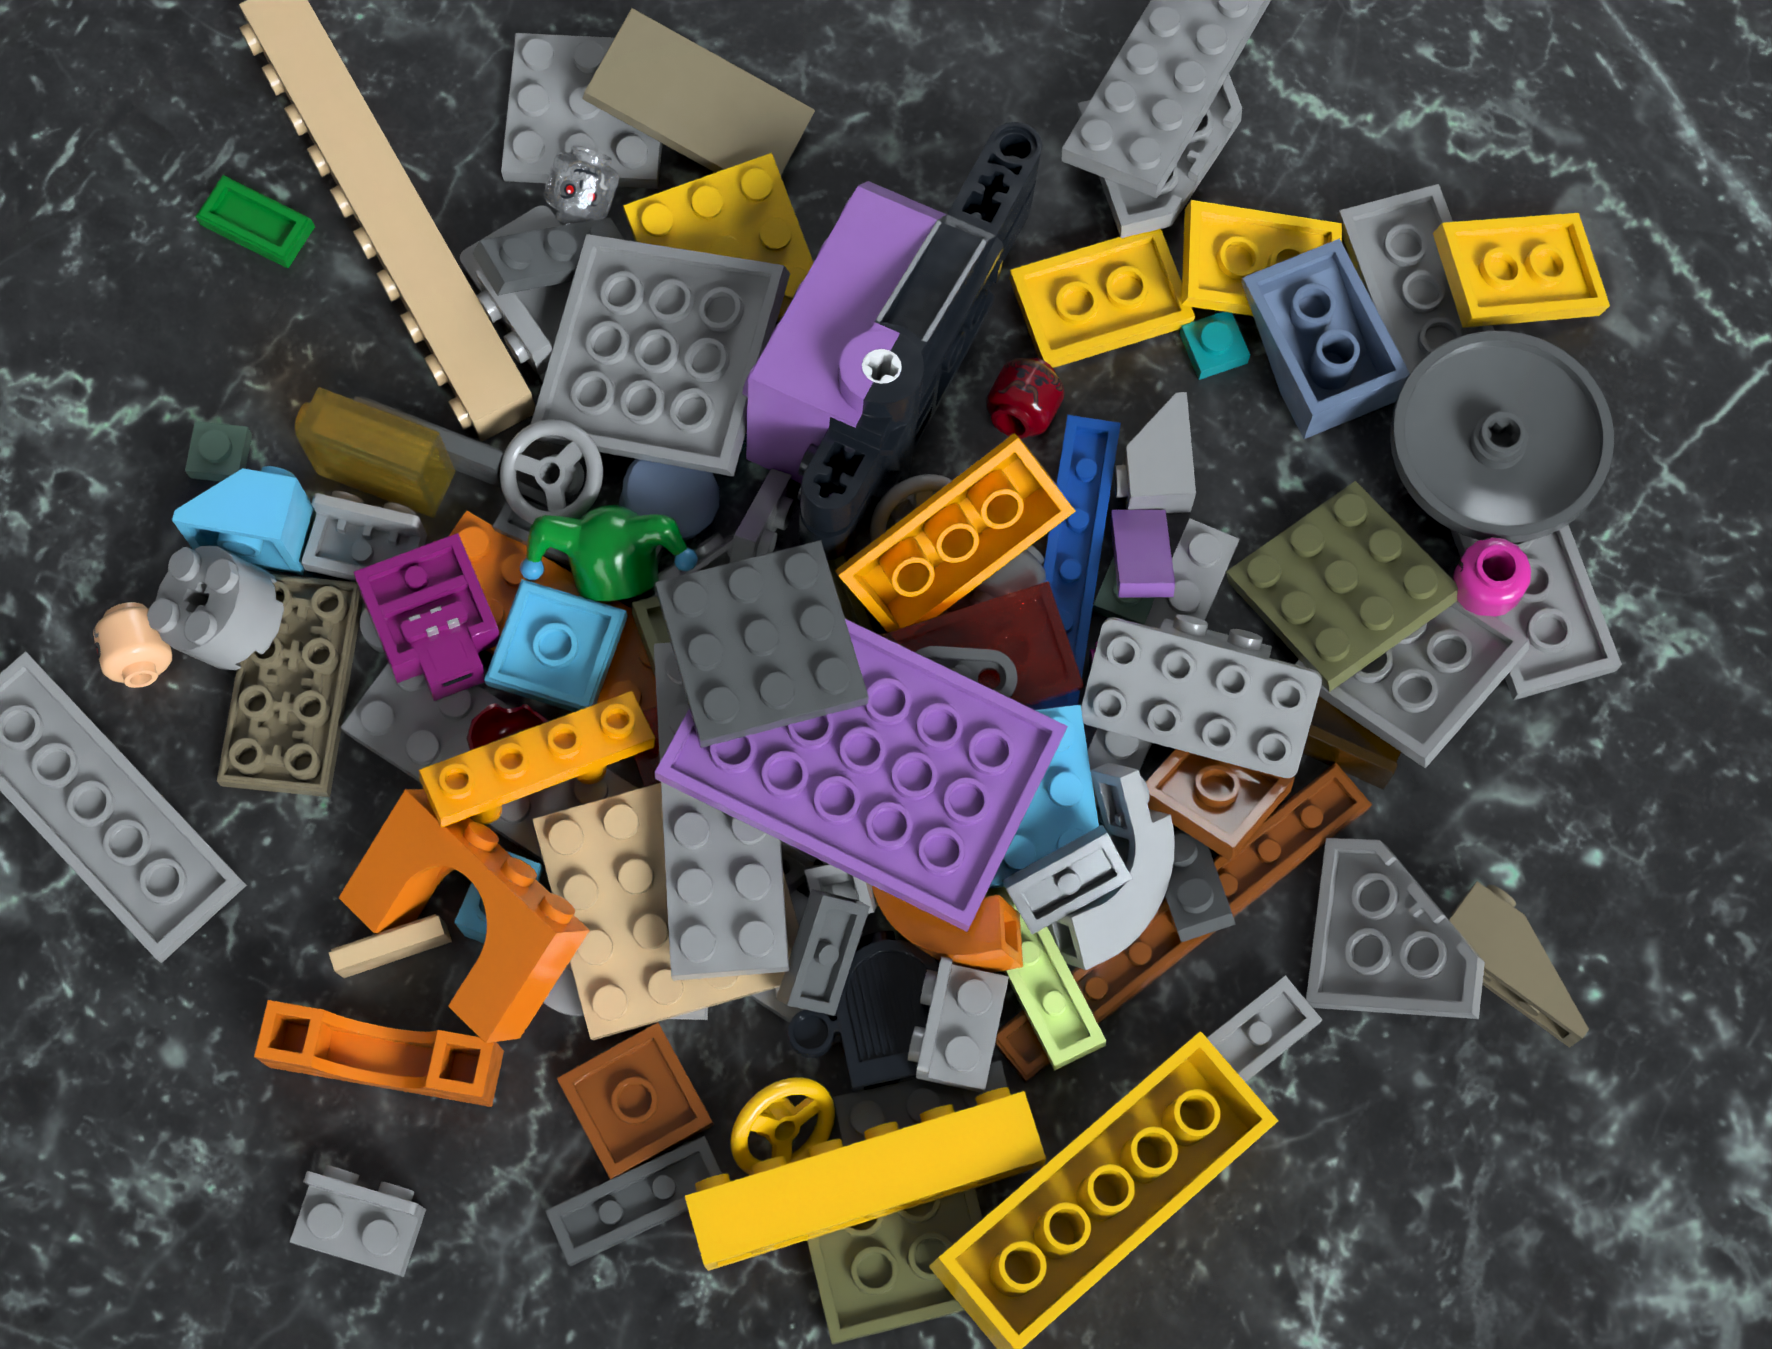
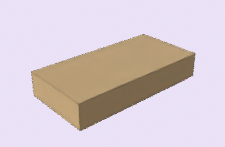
(389, 946)

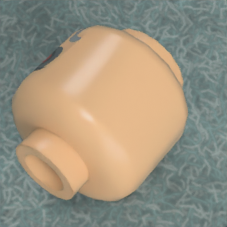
(129, 647)

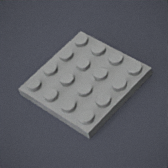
(660, 351)

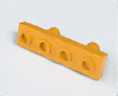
(536, 759)

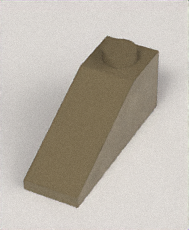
(1517, 962)

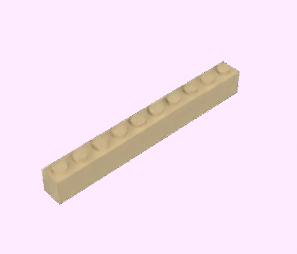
(390, 216)

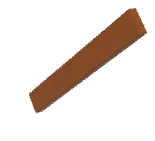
(1269, 855)

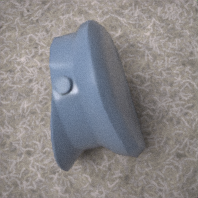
(673, 491)

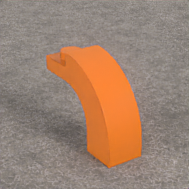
(988, 946)

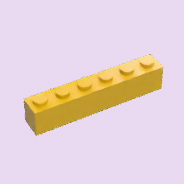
(864, 1179)

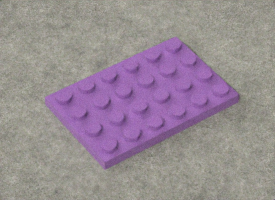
(895, 791)

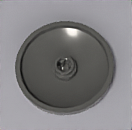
(1502, 436)

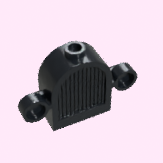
(873, 1014)

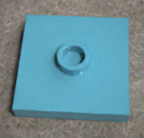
(555, 647)

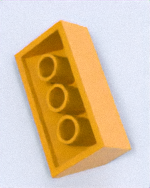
(957, 537)

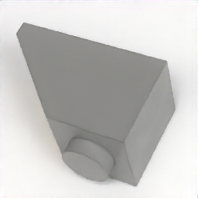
(1159, 462)

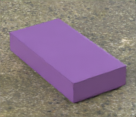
(1142, 553)

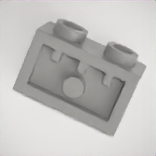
(960, 1026)
(357, 1221)

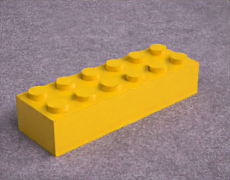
(1103, 1195)

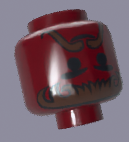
(1024, 397)

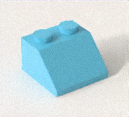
(253, 516)

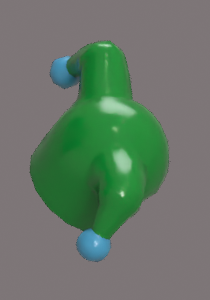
(608, 550)

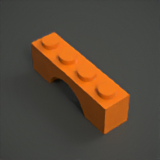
(379, 1056)

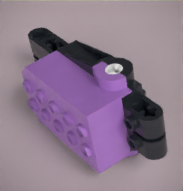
(882, 336)

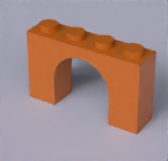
(527, 931)

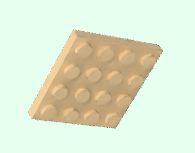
(613, 873)

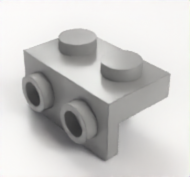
(357, 535)

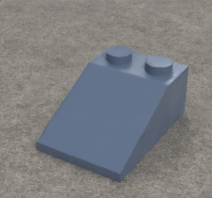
(1324, 339)

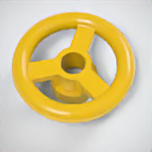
(778, 1120)

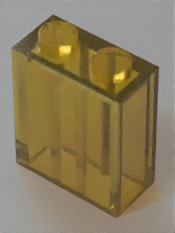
(375, 451)

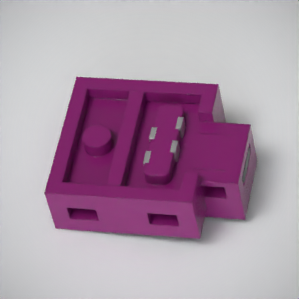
(430, 615)

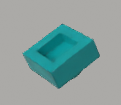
(1214, 344)

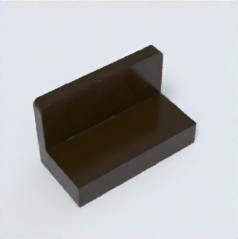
(1352, 746)

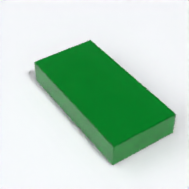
(255, 221)

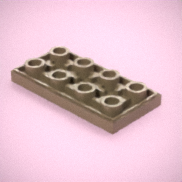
(694, 98)
(294, 695)

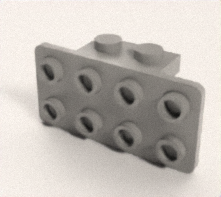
(527, 315)
(1201, 693)

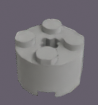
(216, 607)

